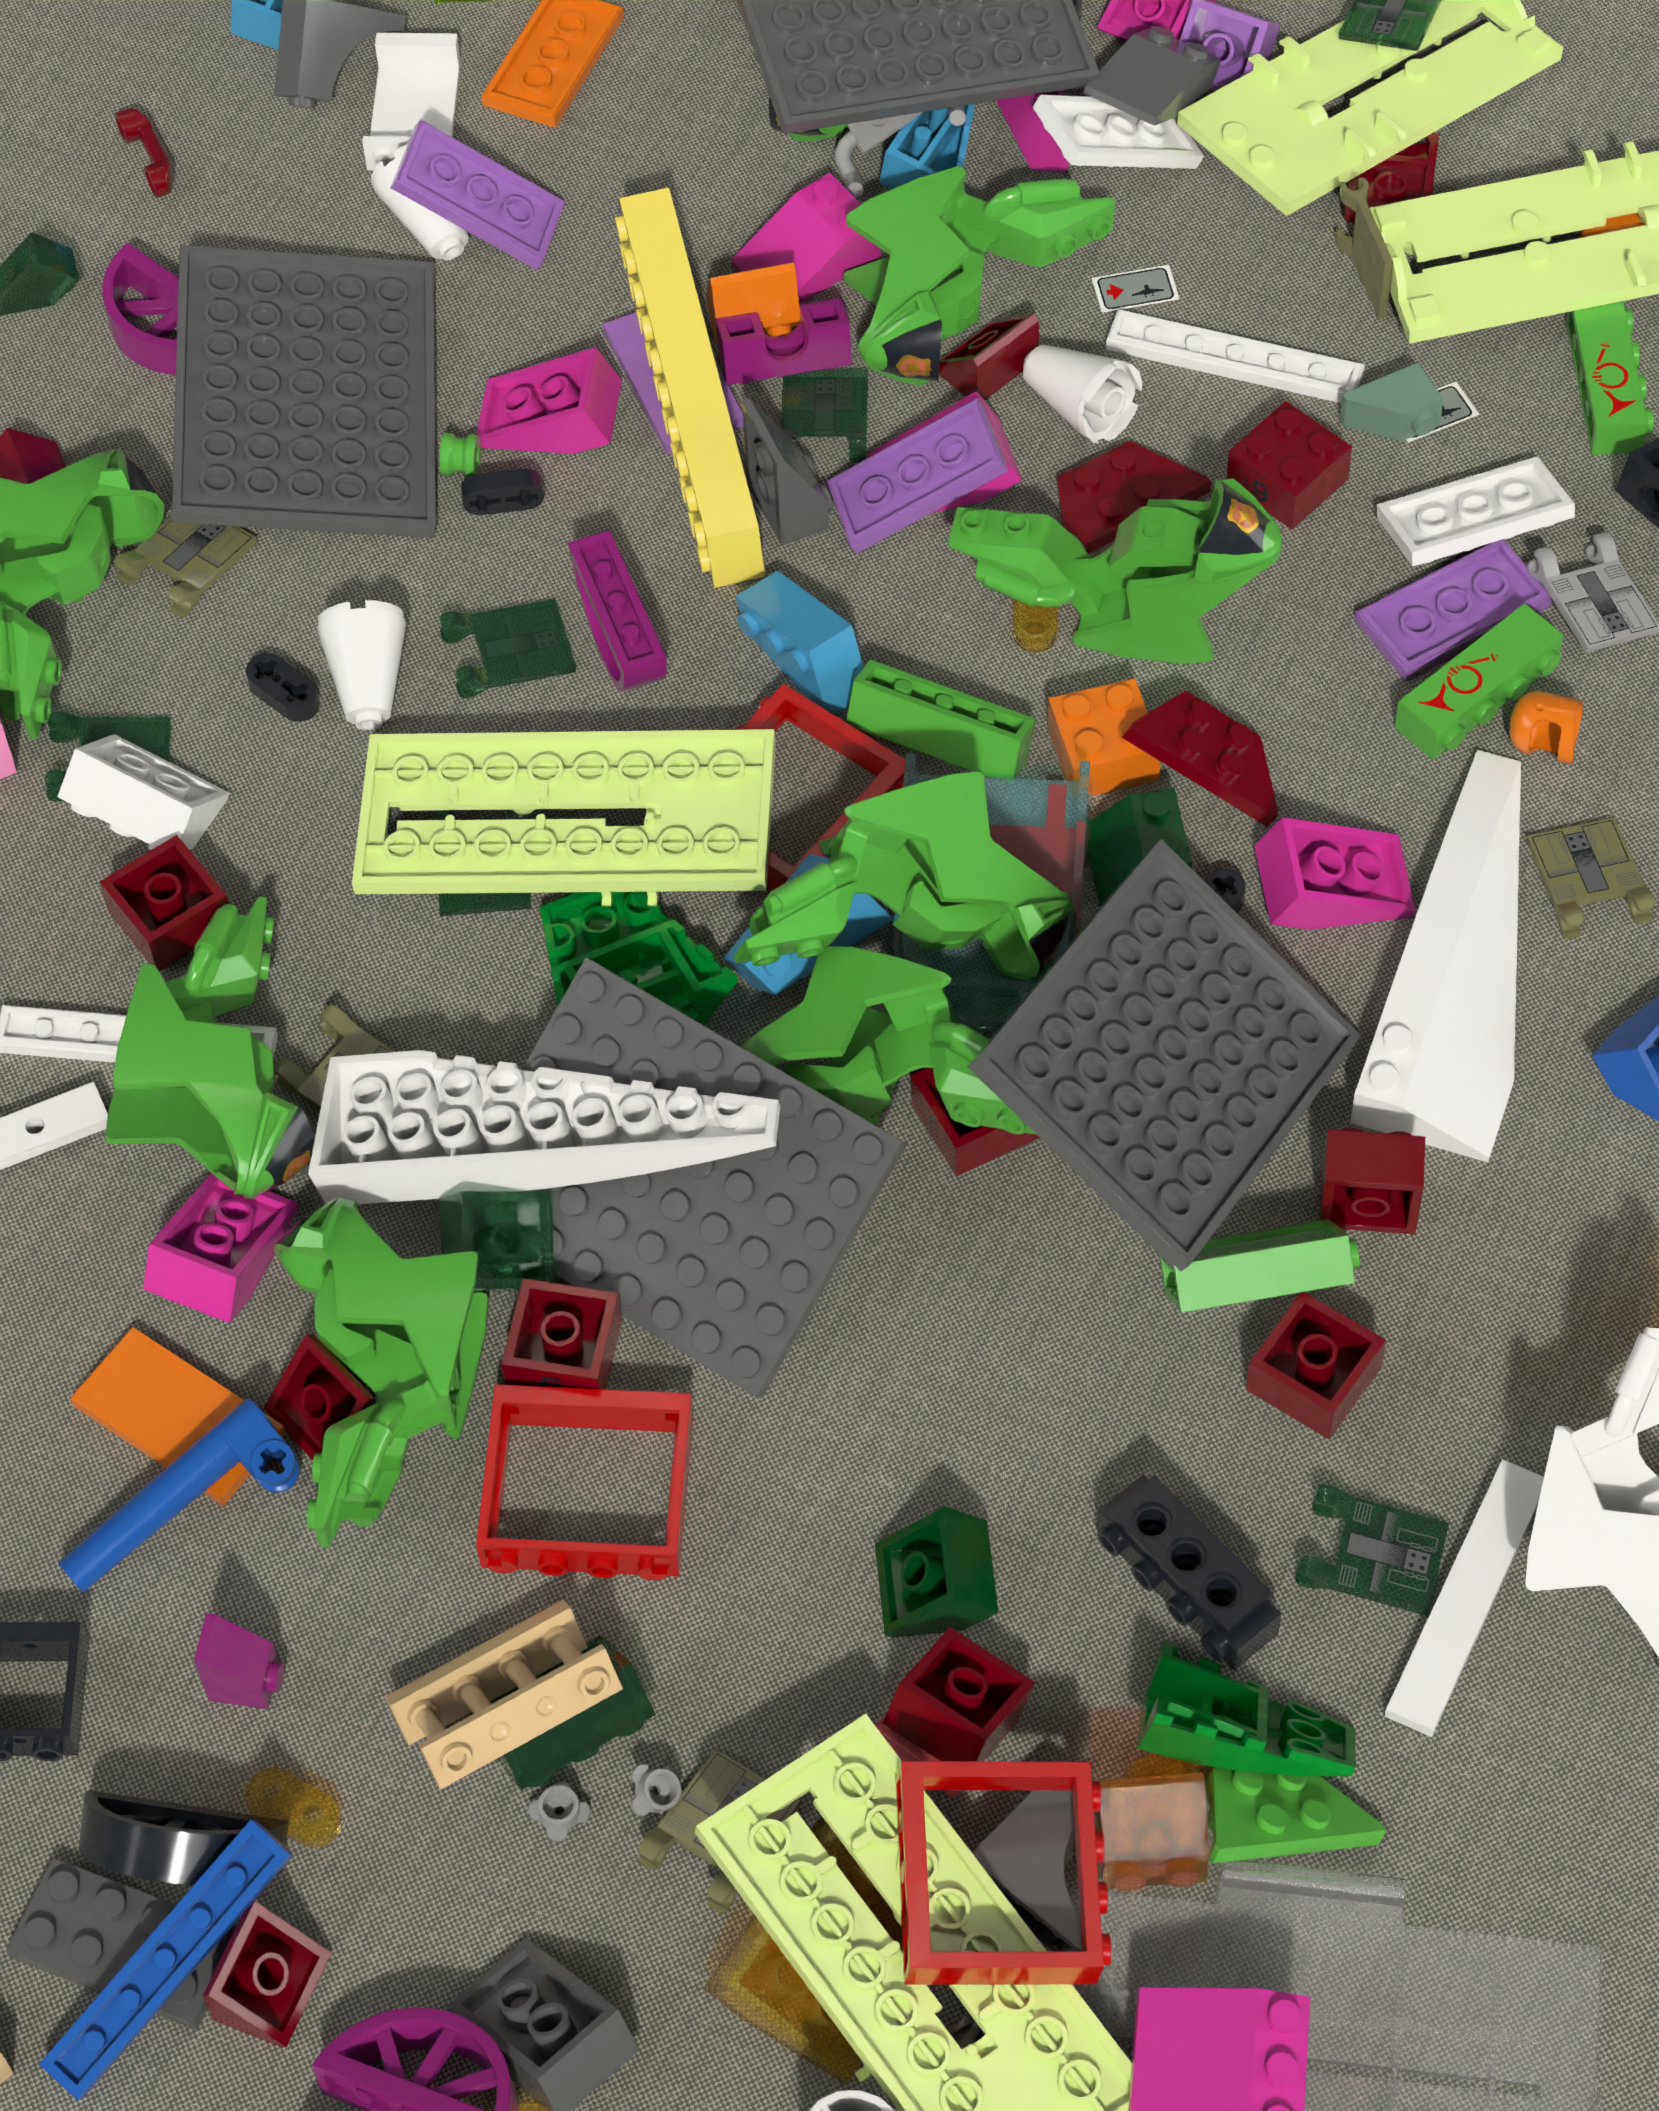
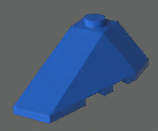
(1632, 1060)

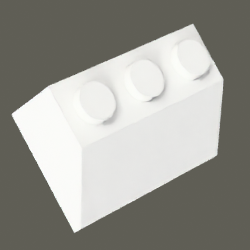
(139, 793)

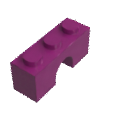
(815, 344)

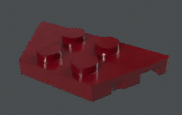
(1400, 177)
(1115, 485)
(1210, 752)

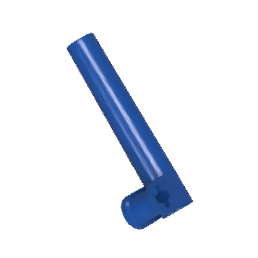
(239, 1437)

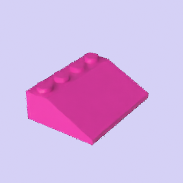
(1219, 2050)

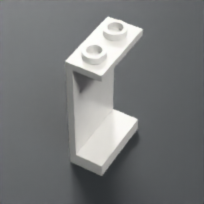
(414, 83)

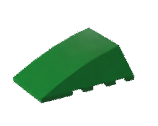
(637, 946)
(1235, 1726)

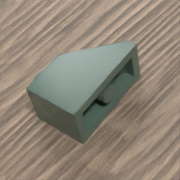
(1394, 405)

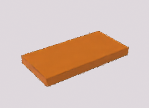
(552, 59)
(159, 1404)

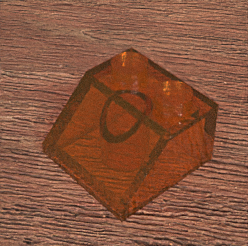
(1154, 1831)

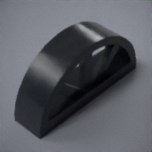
(160, 1837)

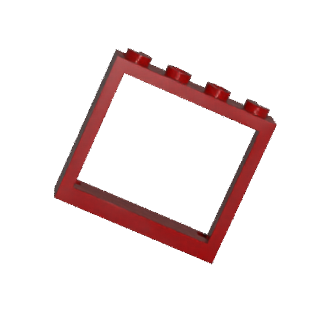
(838, 735)
(583, 1410)
(998, 1968)

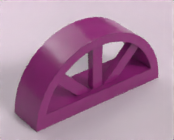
(157, 284)
(616, 613)
(347, 2077)

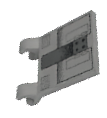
(1597, 600)

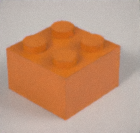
(1090, 728)

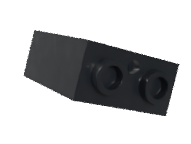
(47, 1643)

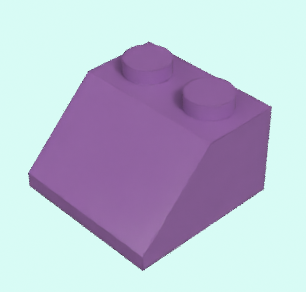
(1229, 37)

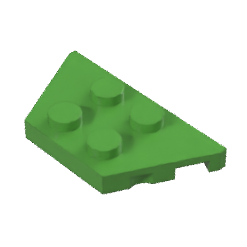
(1282, 1816)

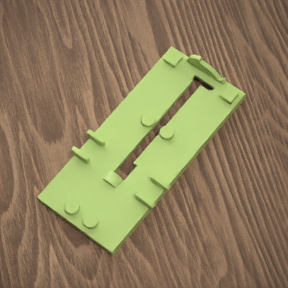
(1291, 153)
(1531, 280)
(700, 832)
(1039, 2040)

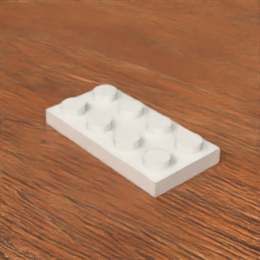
(1105, 136)
(1475, 511)

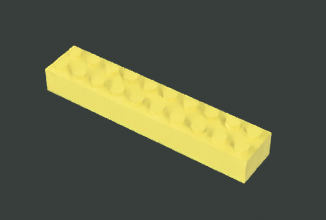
(689, 389)

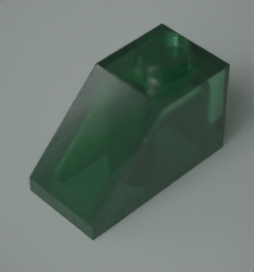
(36, 275)

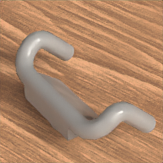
(870, 134)

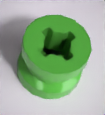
(460, 454)

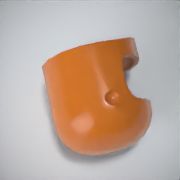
(1546, 723)

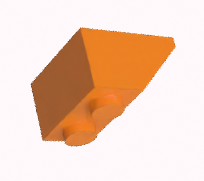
(764, 290)

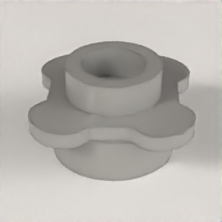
(668, 1789)
(555, 1797)

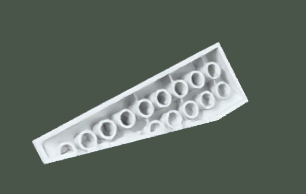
(1449, 1021)
(448, 1126)

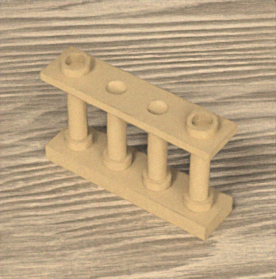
(490, 1671)

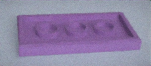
(478, 194)
(630, 352)
(917, 475)
(1450, 608)

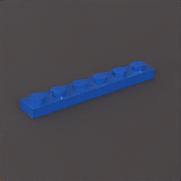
(166, 1959)

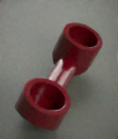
(136, 126)

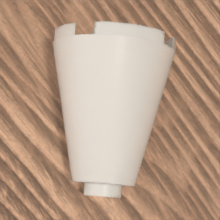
(433, 232)
(1085, 389)
(364, 658)

